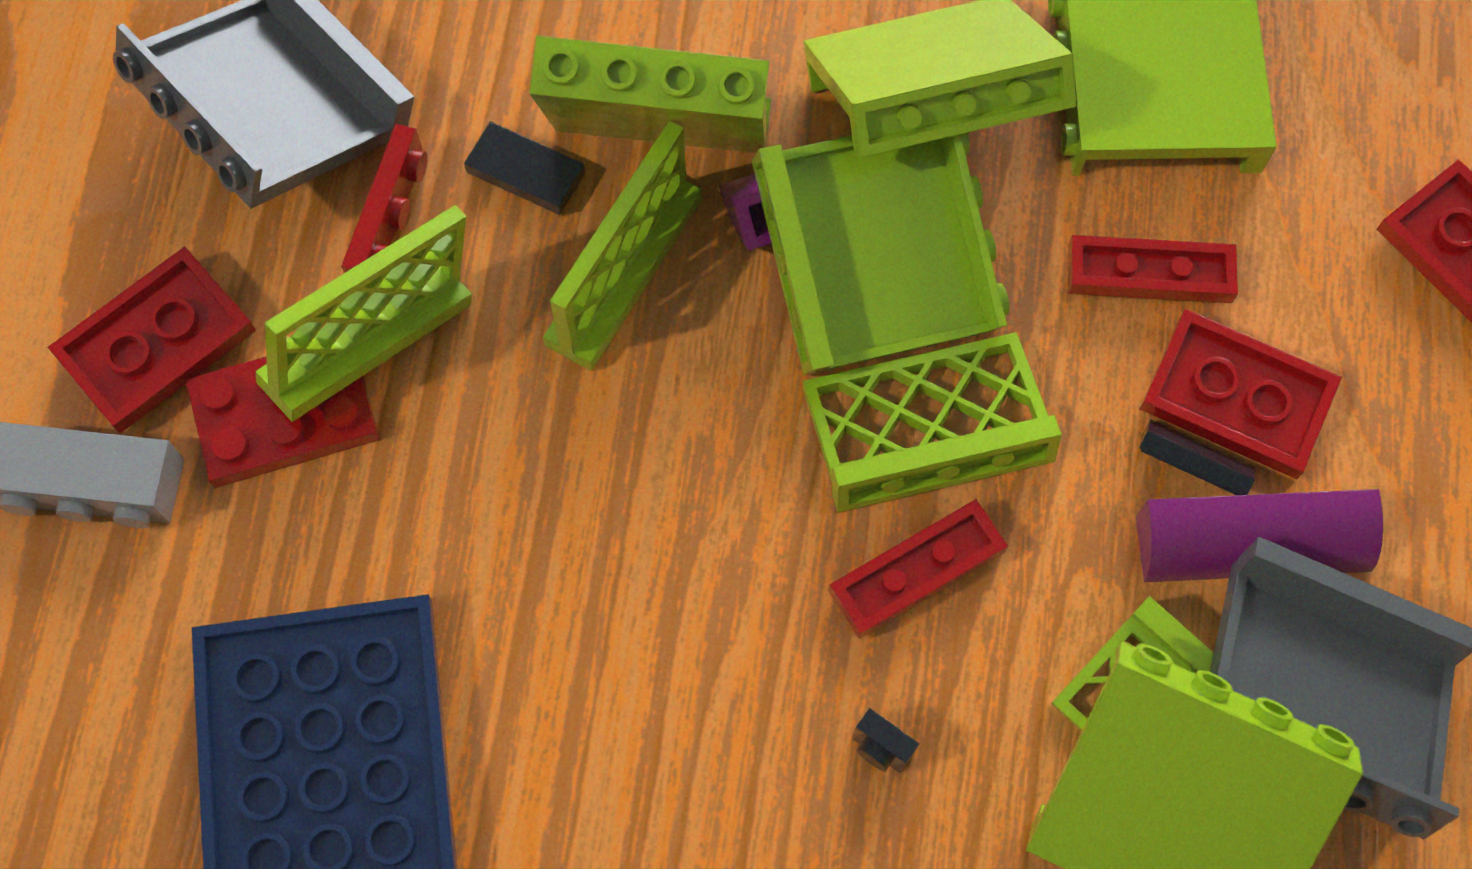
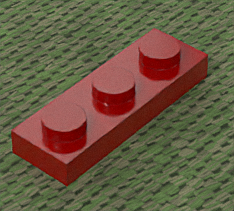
(388, 200)
(1152, 269)
(917, 568)

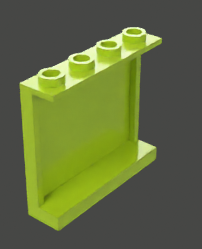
(941, 74)
(1166, 81)
(639, 89)
(879, 248)
(1192, 777)

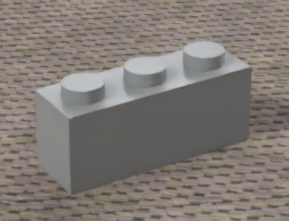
(87, 474)

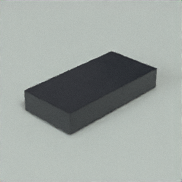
(524, 168)
(1197, 458)

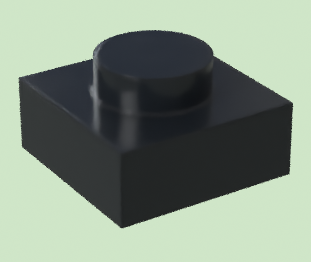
(883, 742)

